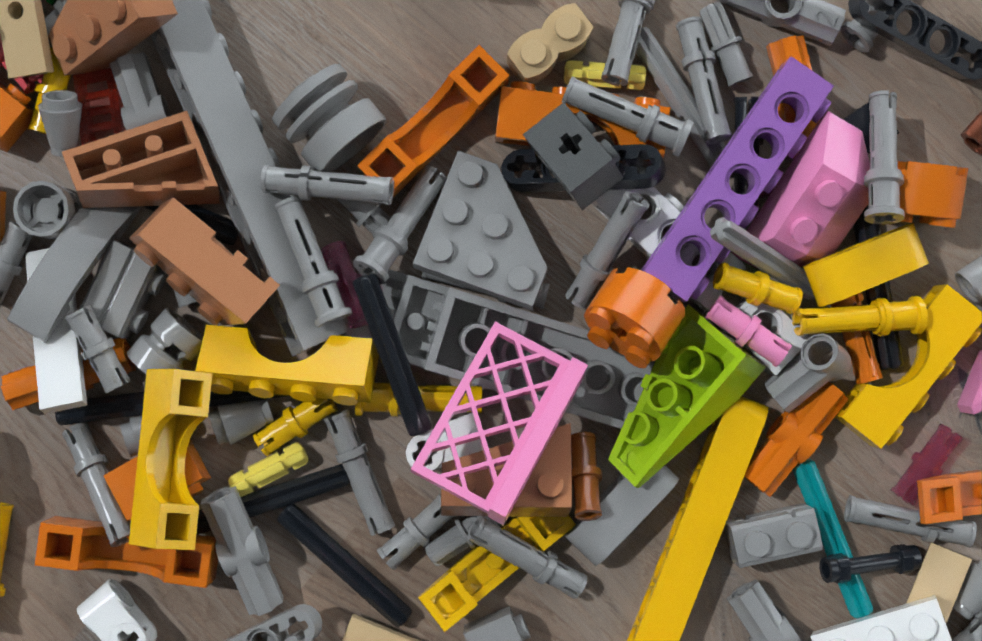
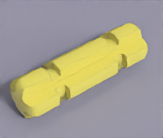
(593, 73)
(269, 469)

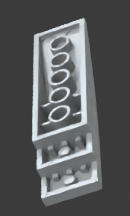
(448, 326)

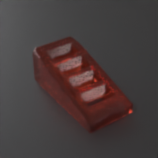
(87, 127)

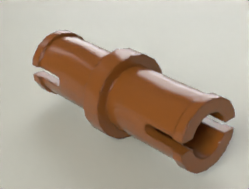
(585, 476)

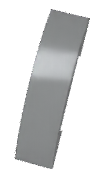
(66, 267)

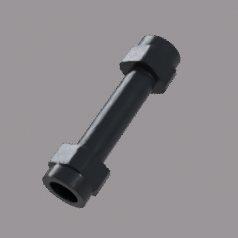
(839, 567)

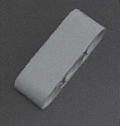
(622, 511)

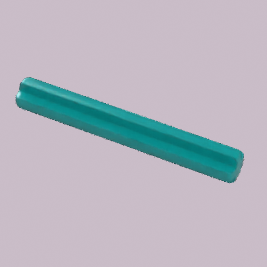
(832, 534)

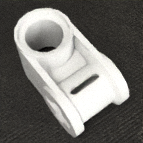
(459, 427)
(114, 615)

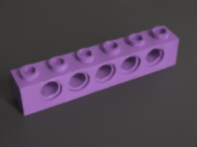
(790, 85)

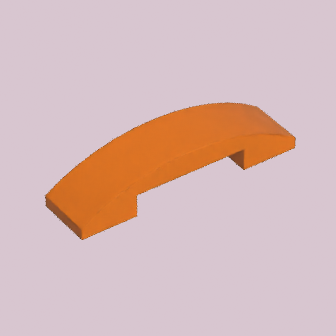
(950, 496)

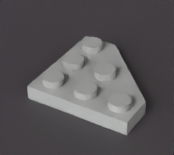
(482, 236)

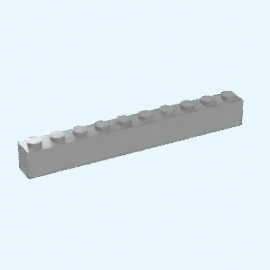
(237, 153)

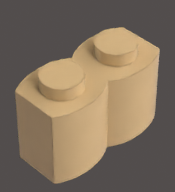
(559, 39)

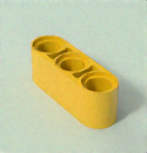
(866, 265)

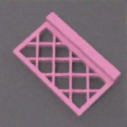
(533, 439)

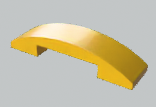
(481, 570)

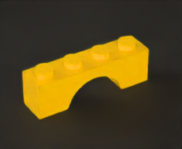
(338, 371)
(879, 411)
(162, 506)

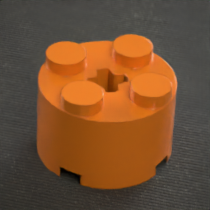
(932, 192)
(633, 316)

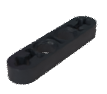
(918, 38)
(632, 154)

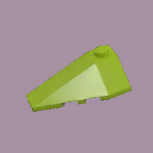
(684, 394)

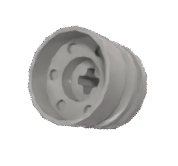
(322, 111)

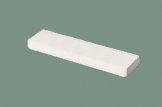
(58, 360)

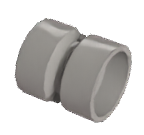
(45, 208)
(154, 351)

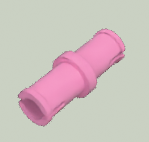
(748, 331)

